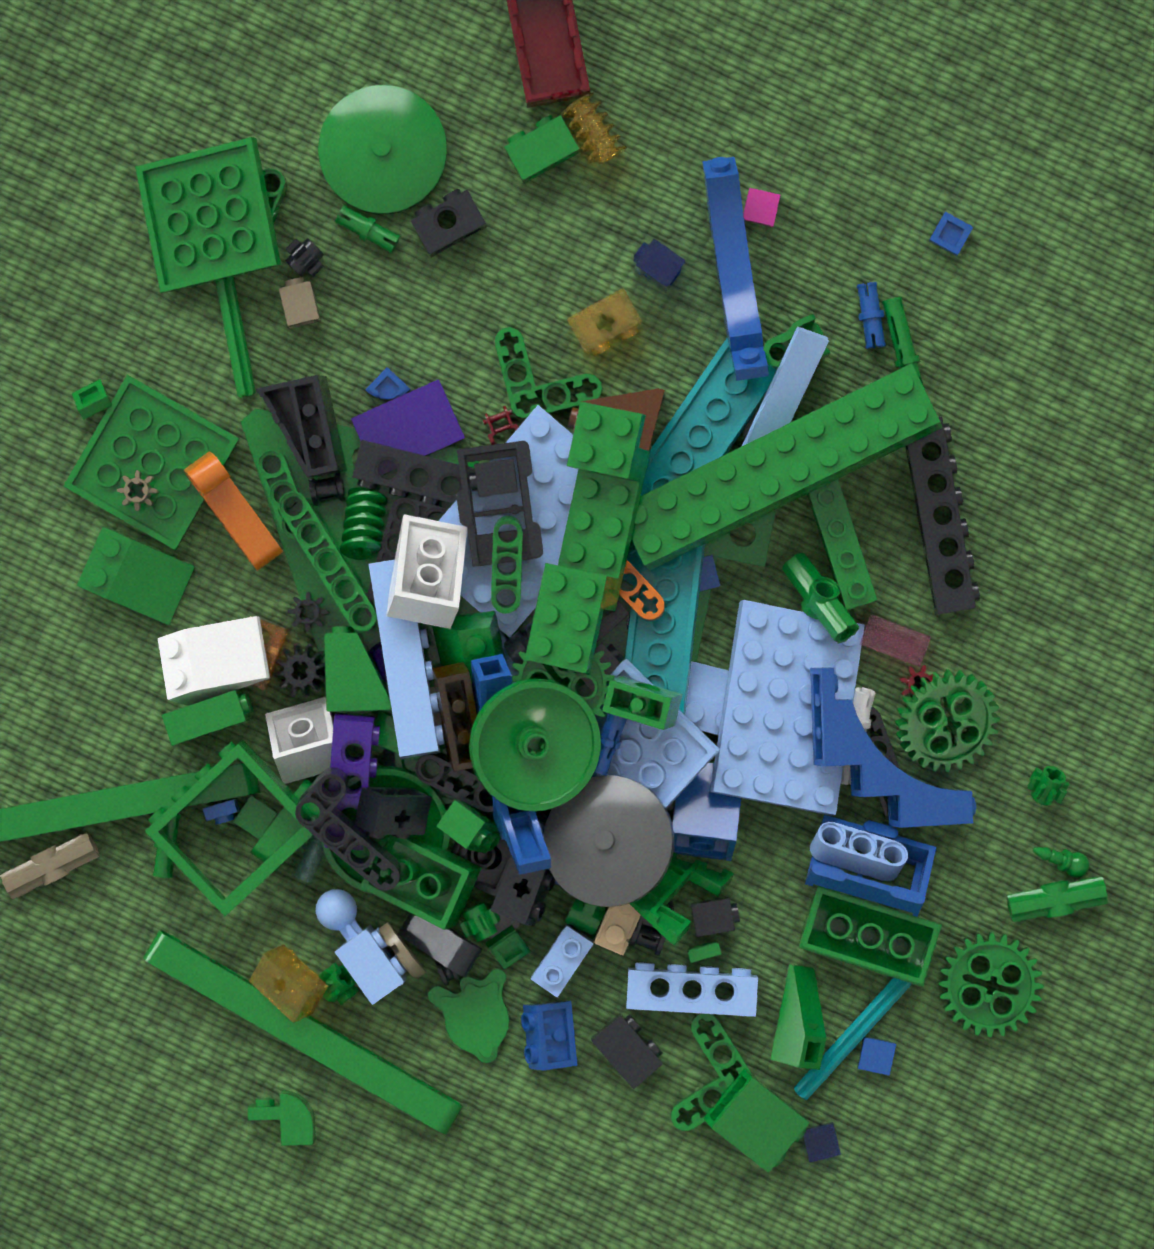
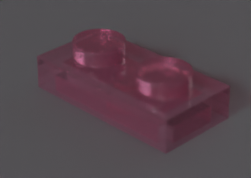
(895, 640)

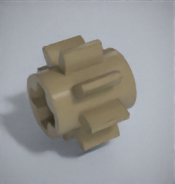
(128, 491)

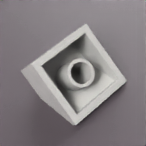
(301, 739)

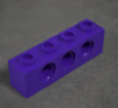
(349, 730)

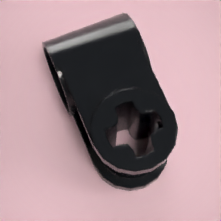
(645, 928)

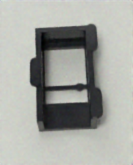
(482, 545)

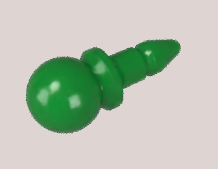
(1074, 863)

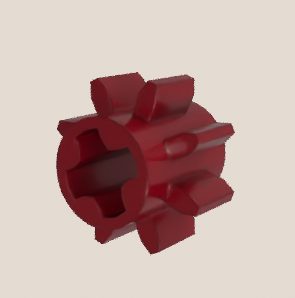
(910, 681)

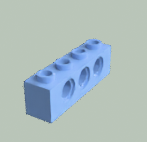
(741, 1002)

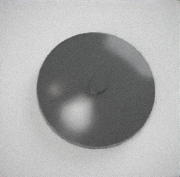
(610, 842)

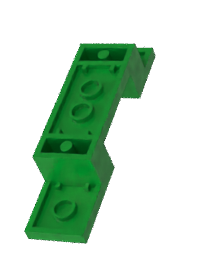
(594, 539)

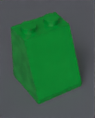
(352, 674)

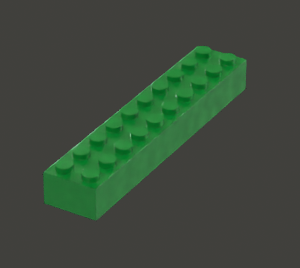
(782, 466)

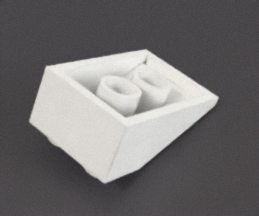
(427, 572)
(213, 660)

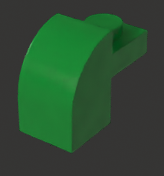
(295, 1117)

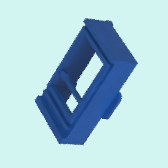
(908, 900)

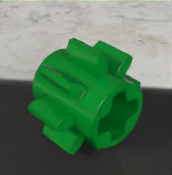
(1048, 785)
(479, 922)
(339, 984)

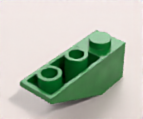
(800, 1025)

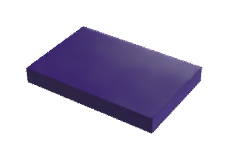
(413, 423)

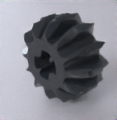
(290, 669)

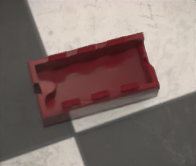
(548, 50)

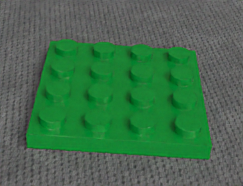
(208, 215)
(159, 440)

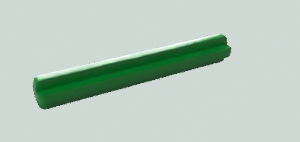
(235, 337)

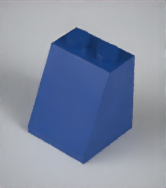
(705, 821)

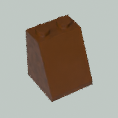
(643, 402)

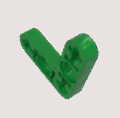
(527, 386)
(720, 1083)

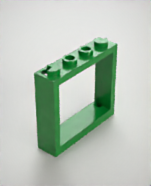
(185, 796)

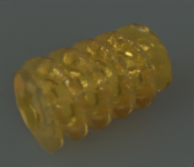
(593, 130)

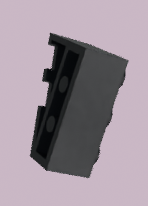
(308, 423)

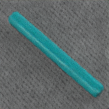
(851, 1037)

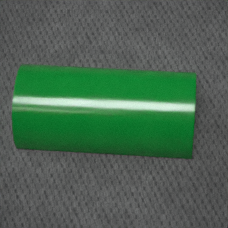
(869, 936)

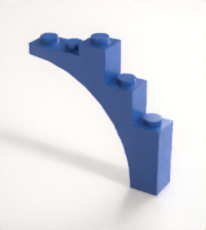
(515, 826)

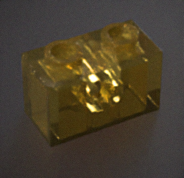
(616, 307)
(288, 983)

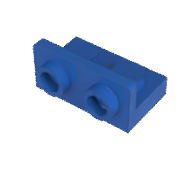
(549, 1035)

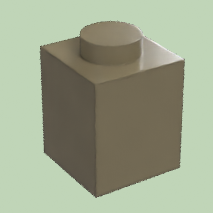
(299, 303)

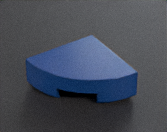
(387, 386)

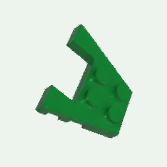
(653, 905)

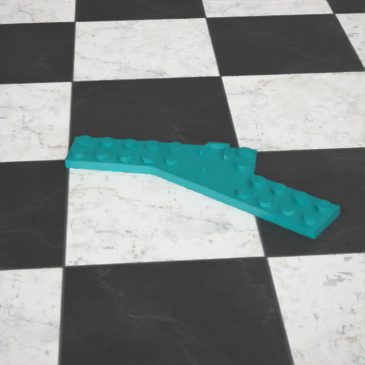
(696, 435)

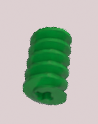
(362, 523)

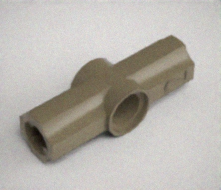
(50, 865)

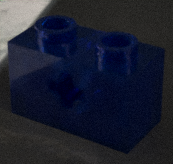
(658, 264)

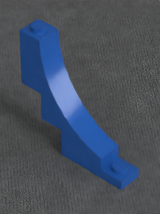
(734, 268)
(843, 741)

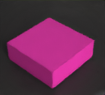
(761, 207)

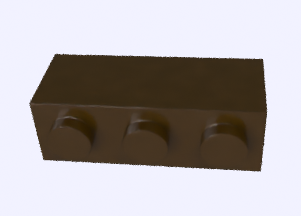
(456, 712)

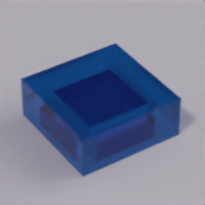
(821, 1142)

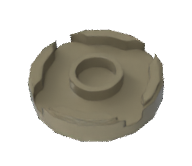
(402, 950)

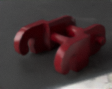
(489, 420)

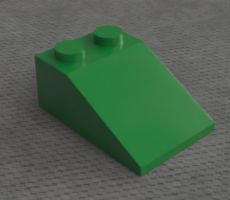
(135, 575)
(431, 881)

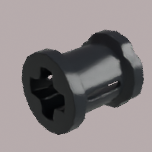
(327, 489)

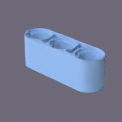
(843, 853)

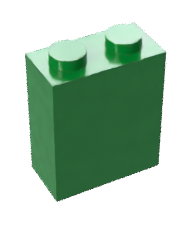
(208, 716)
(757, 1121)

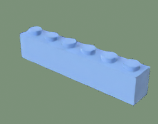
(406, 673)

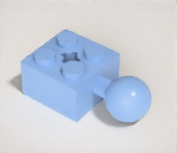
(365, 949)

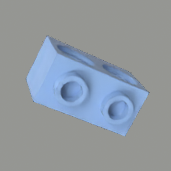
(562, 960)

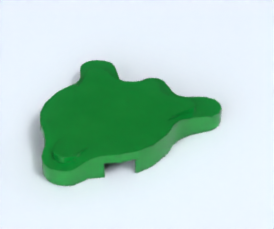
(475, 1015)

